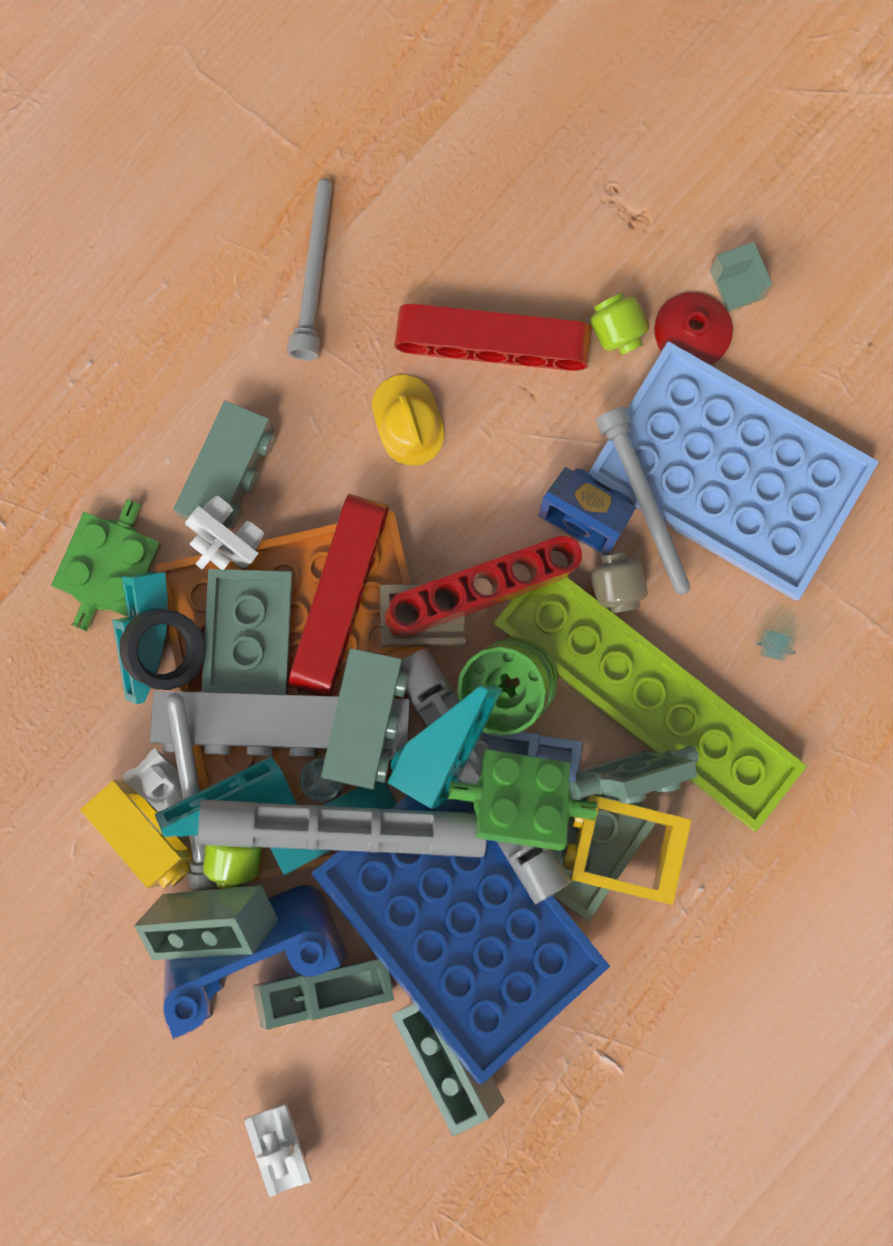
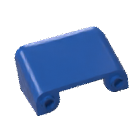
(304, 933)

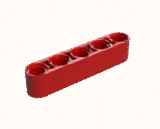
(493, 337)
(499, 574)
(338, 595)

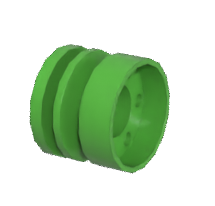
(518, 705)

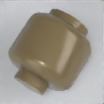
(619, 582)

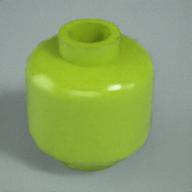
(619, 323)
(231, 865)

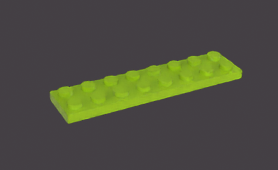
(654, 698)

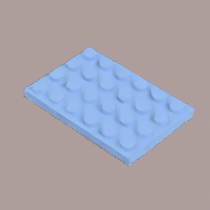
(738, 471)

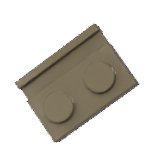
(443, 635)

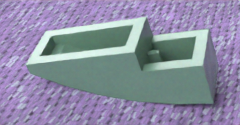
(324, 995)

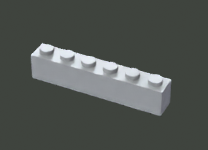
(261, 723)

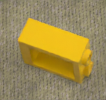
(134, 834)
(669, 861)

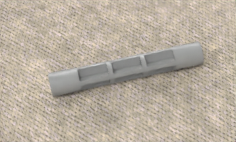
(432, 698)
(338, 828)

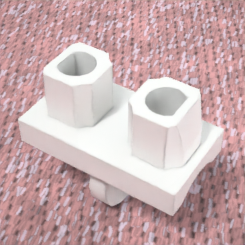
(237, 547)
(156, 781)
(277, 1149)

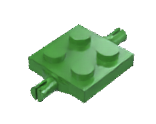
(98, 559)
(522, 800)

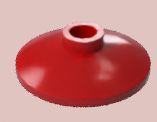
(705, 344)

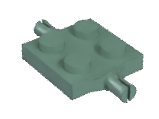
(636, 775)

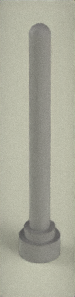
(304, 342)
(616, 428)
(189, 783)

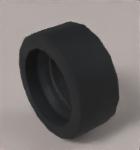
(194, 653)

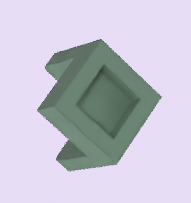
(740, 276)

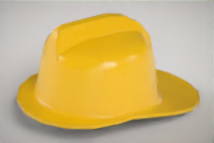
(408, 420)

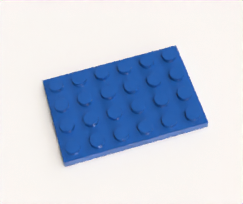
(465, 942)

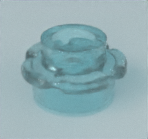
(776, 645)

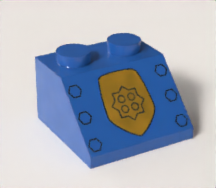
(586, 510)

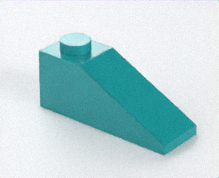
(442, 749)
(257, 784)

